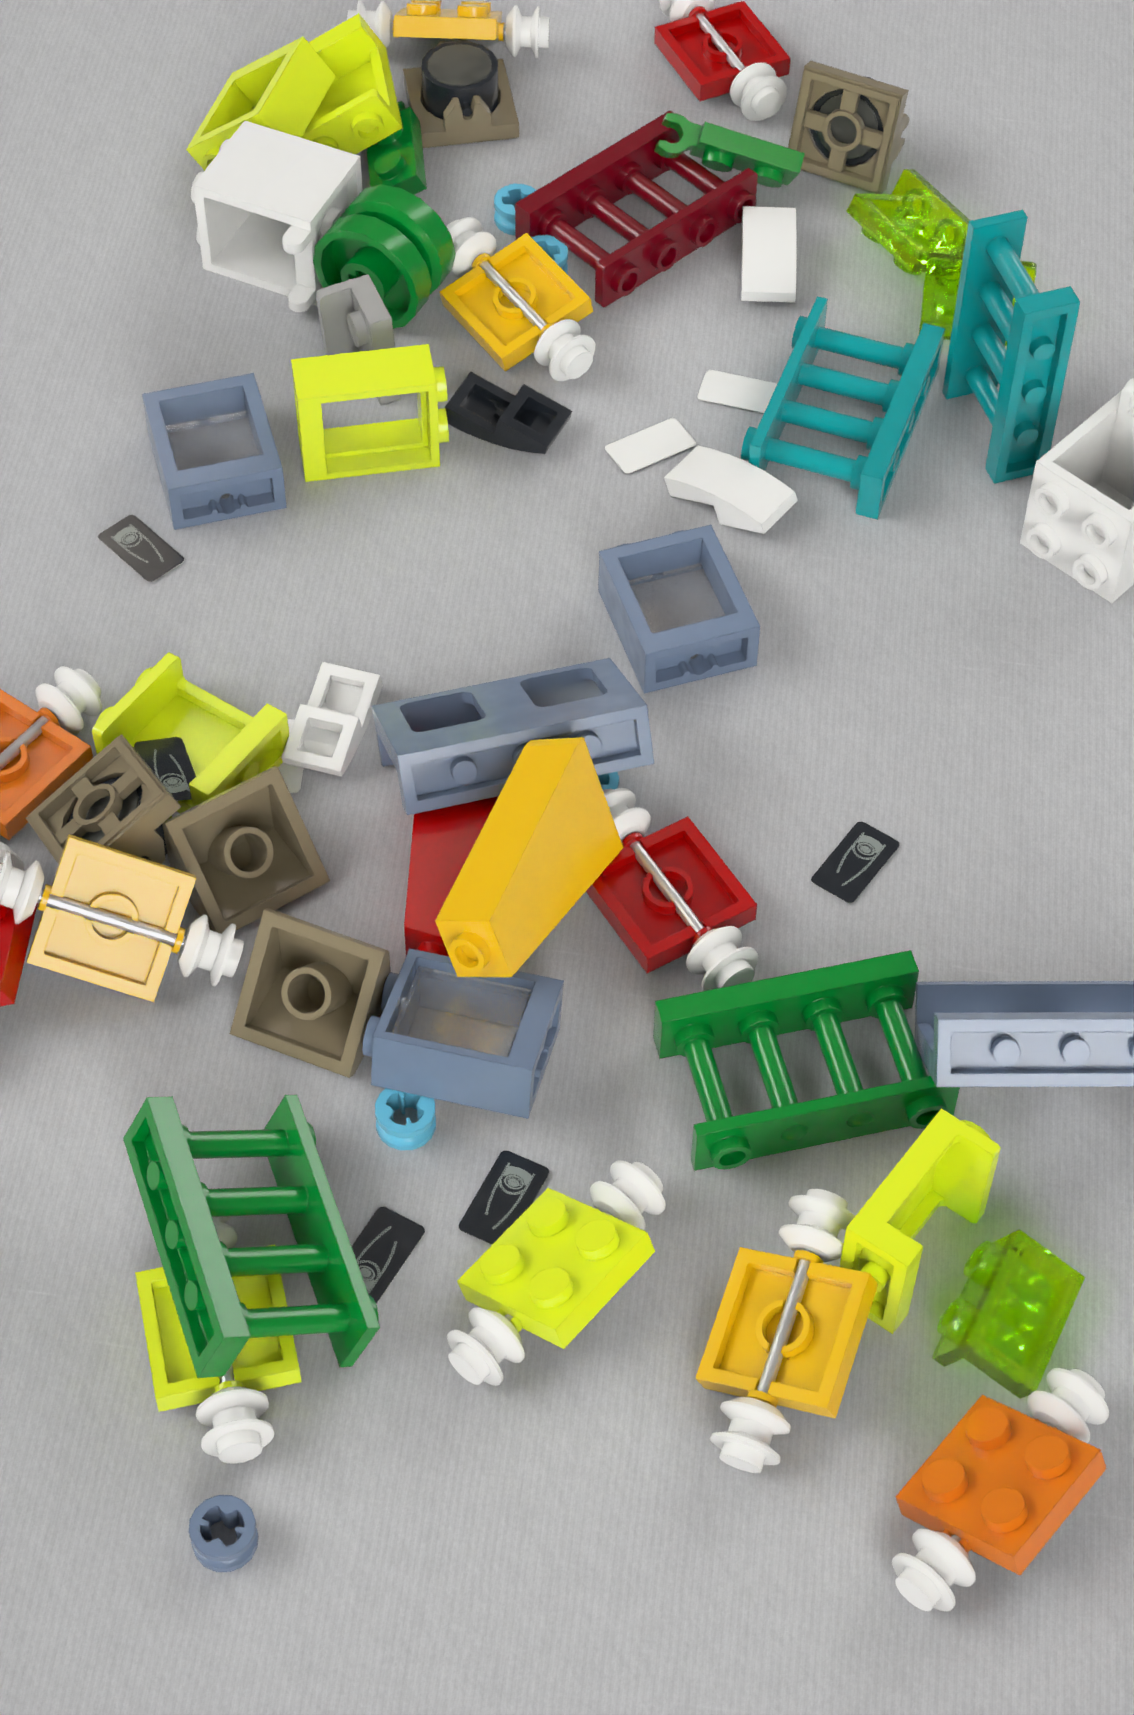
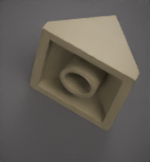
(244, 851)
(310, 992)

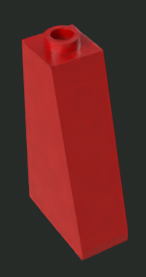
(438, 852)

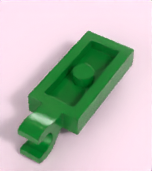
(727, 149)
(399, 157)

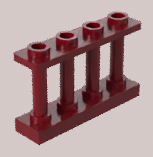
(618, 172)

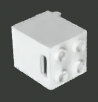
(269, 206)
(1084, 501)

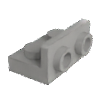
(355, 320)

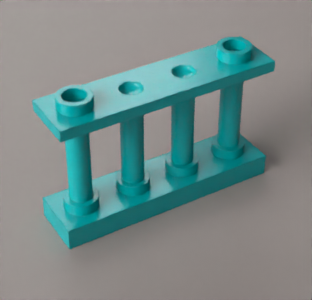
(1037, 351)
(885, 437)

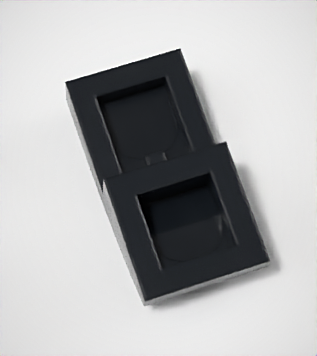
(496, 416)

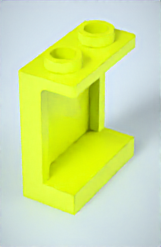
(362, 98)
(219, 738)
(945, 1167)

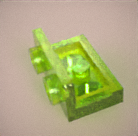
(911, 222)

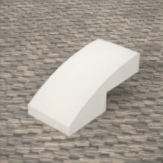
(768, 254)
(738, 490)
(333, 720)

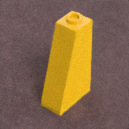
(530, 860)

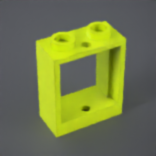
(272, 92)
(371, 446)

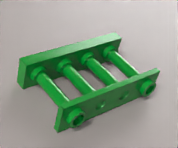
(788, 1004)
(202, 1266)

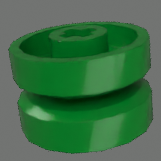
(394, 242)

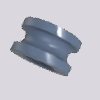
(231, 1512)

